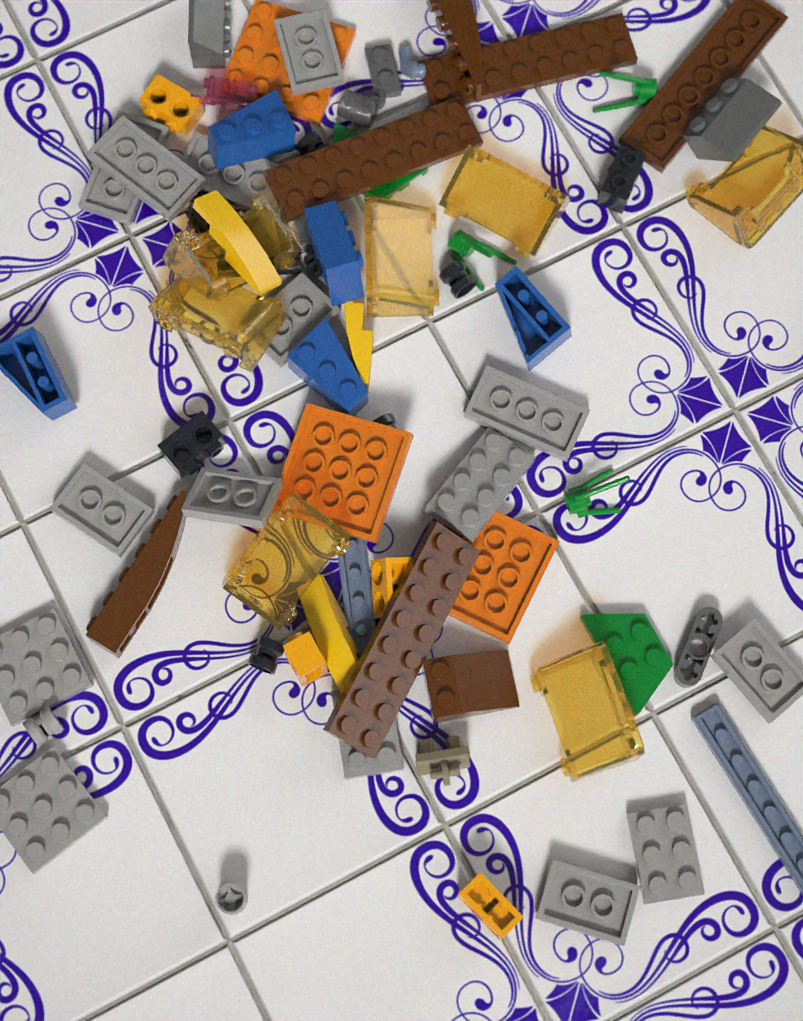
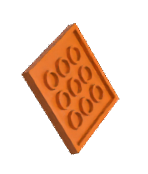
(260, 61)
(346, 468)
(503, 576)

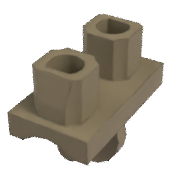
(442, 762)

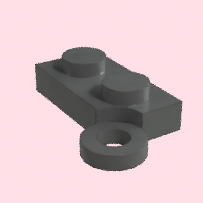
(382, 73)

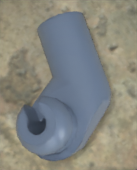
(408, 66)

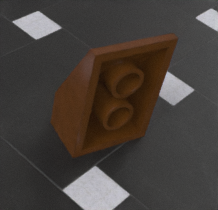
(469, 685)

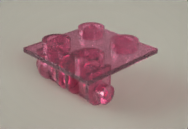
(219, 90)

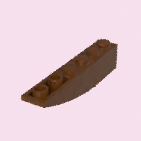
(462, 38)
(140, 583)

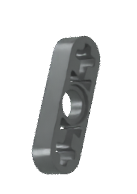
(698, 625)

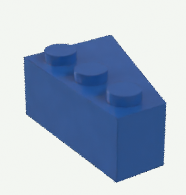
(328, 370)
(34, 371)

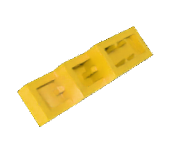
(238, 241)
(359, 340)
(330, 630)

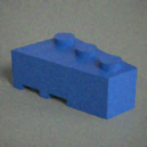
(252, 133)
(335, 251)
(531, 317)

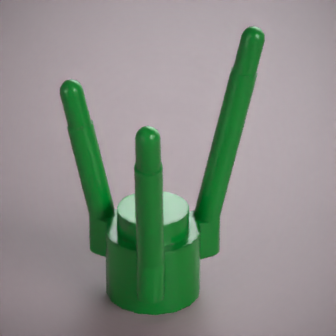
(642, 87)
(465, 245)
(579, 498)

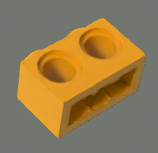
(175, 101)
(385, 578)
(305, 658)
(490, 906)

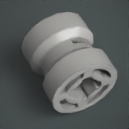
(48, 721)
(227, 897)

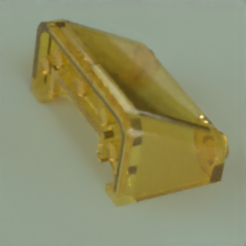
(753, 188)
(504, 200)
(201, 258)
(399, 258)
(238, 324)
(285, 559)
(588, 712)

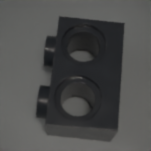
(621, 179)
(187, 440)

